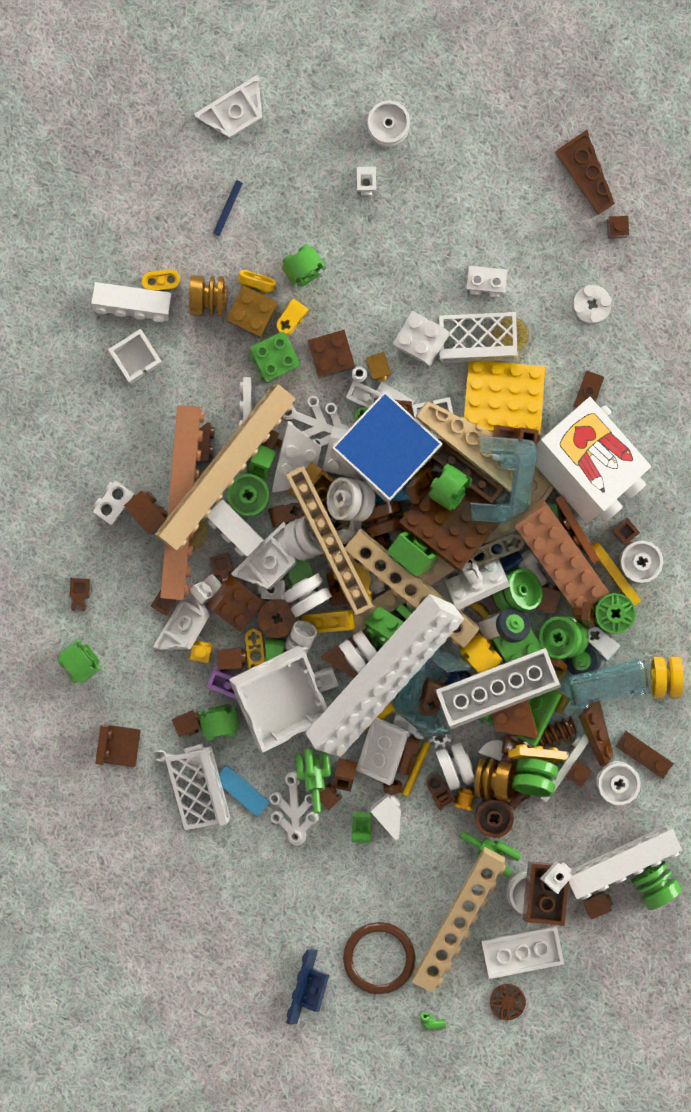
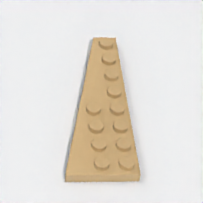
(464, 438)

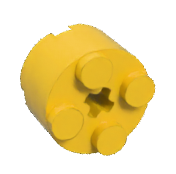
(479, 655)

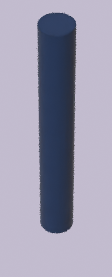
(227, 208)

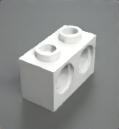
(117, 505)

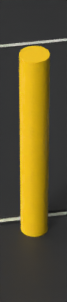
(416, 768)

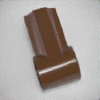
(410, 751)

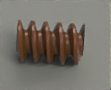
(557, 732)

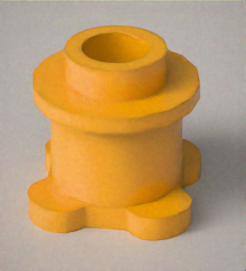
(465, 799)

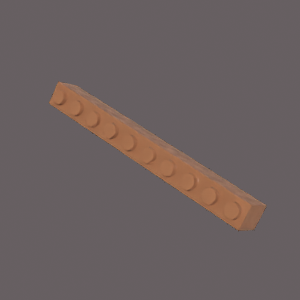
(182, 479)

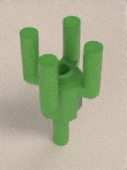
(313, 775)
(498, 847)

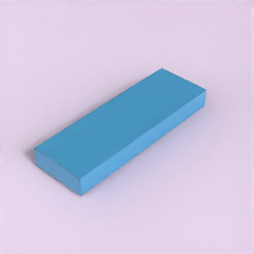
(242, 791)

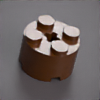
(271, 609)
(490, 827)

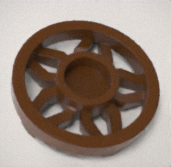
(507, 1002)

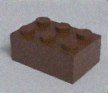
(540, 901)

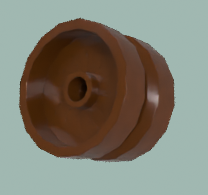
(383, 520)

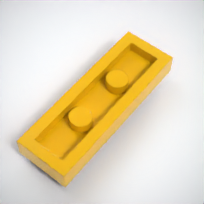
(331, 621)
(537, 752)

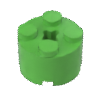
(303, 266)
(450, 487)
(79, 661)
(219, 721)

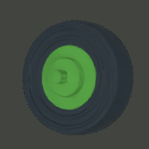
(513, 625)
(585, 662)

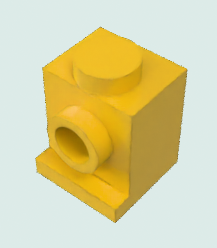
(201, 651)

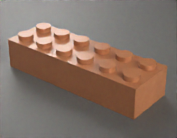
(559, 555)

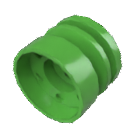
(614, 624)
(658, 888)

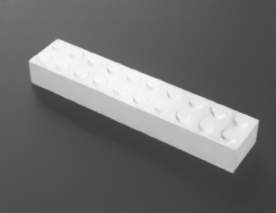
(384, 675)

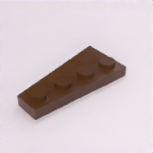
(583, 166)

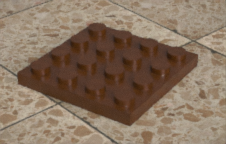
(446, 532)

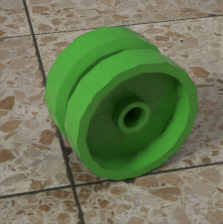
(237, 495)
(523, 592)
(564, 637)
(535, 777)

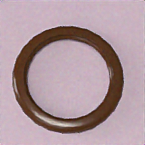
(379, 927)

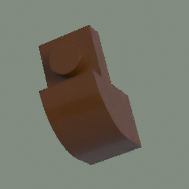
(516, 433)

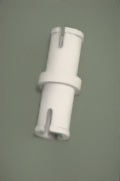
(356, 378)

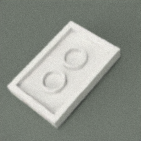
(382, 751)

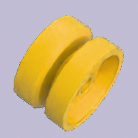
(666, 678)

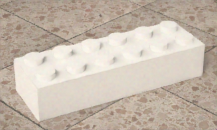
(498, 688)
(624, 861)

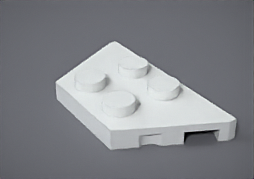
(234, 110)
(295, 451)
(268, 561)
(183, 625)

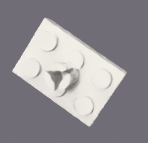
(477, 583)

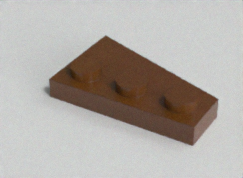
(596, 732)

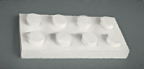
(522, 952)

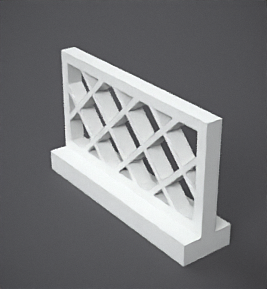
(482, 353)
(213, 783)

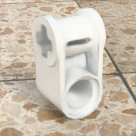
(603, 643)

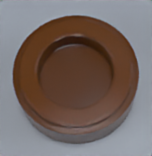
(394, 788)

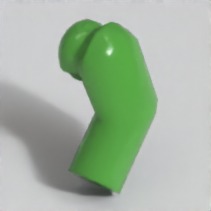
(430, 1023)

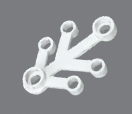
(319, 424)
(293, 811)

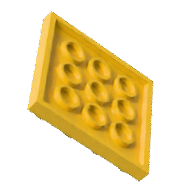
(504, 395)

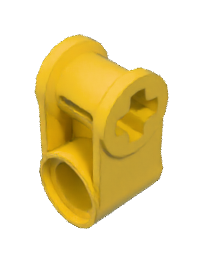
(293, 315)

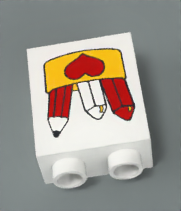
(591, 462)

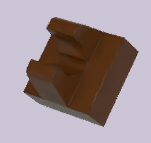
(585, 614)

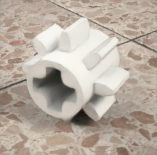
(445, 738)

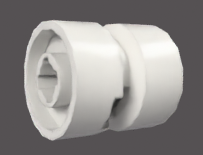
(301, 635)

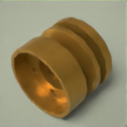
(207, 296)
(495, 779)

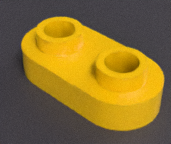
(251, 279)
(161, 280)

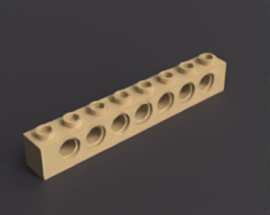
(328, 540)
(398, 588)
(487, 860)

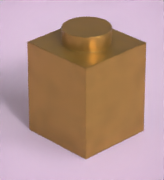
(378, 367)

